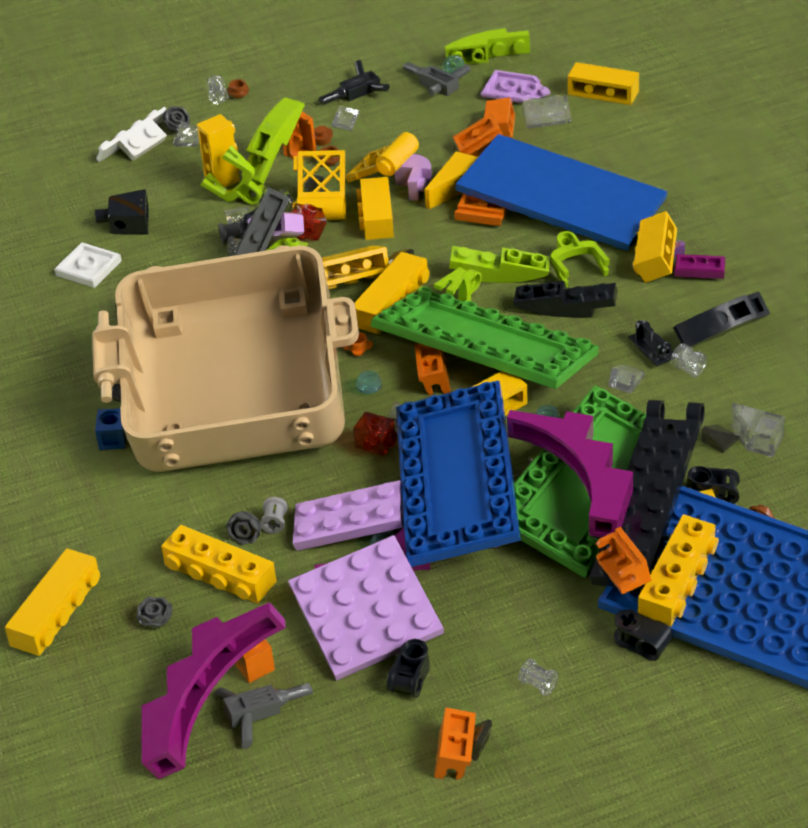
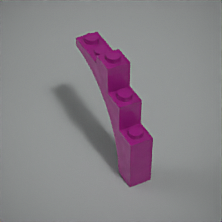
(590, 459)
(215, 649)

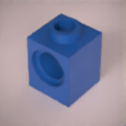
(110, 430)

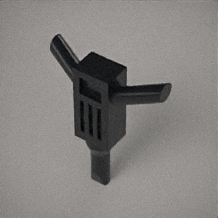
(356, 87)

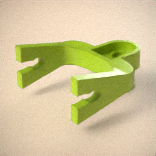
(247, 190)
(569, 246)
(464, 280)

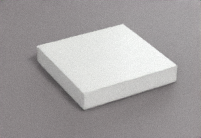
(87, 265)

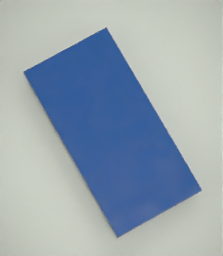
(561, 191)
(456, 474)

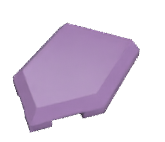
(513, 85)

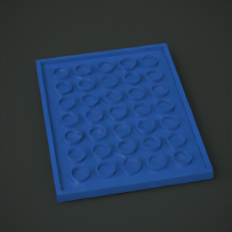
(752, 591)

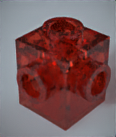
(313, 220)
(374, 433)

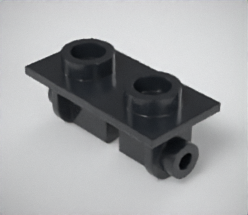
(651, 343)

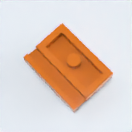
(478, 136)
(479, 211)

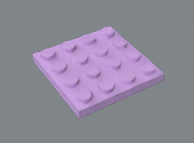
(365, 607)

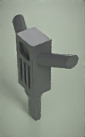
(437, 79)
(256, 705)

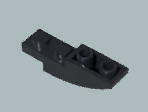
(559, 301)
(721, 319)

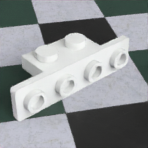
(138, 139)

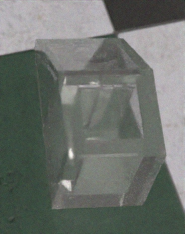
(757, 429)

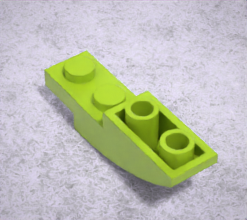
(487, 44)
(271, 133)
(508, 267)

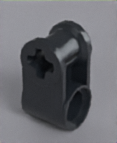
(704, 478)
(642, 637)
(409, 668)

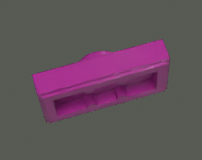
(699, 266)

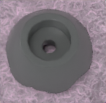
(173, 113)
(241, 534)
(154, 612)

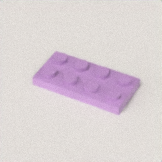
(348, 515)

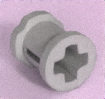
(277, 516)

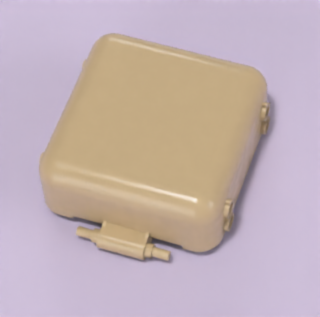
(226, 358)

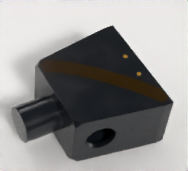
(126, 213)

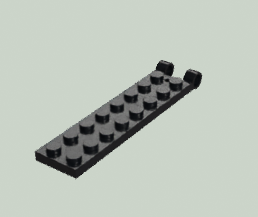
(658, 475)

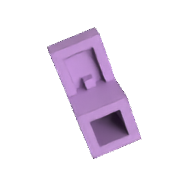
(414, 174)

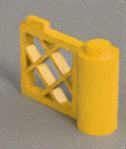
(386, 159)
(332, 203)

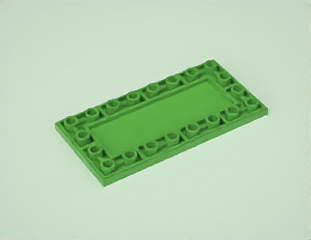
(486, 337)
(553, 499)

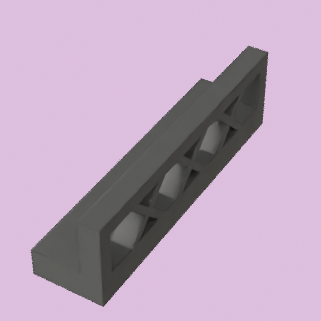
(263, 222)

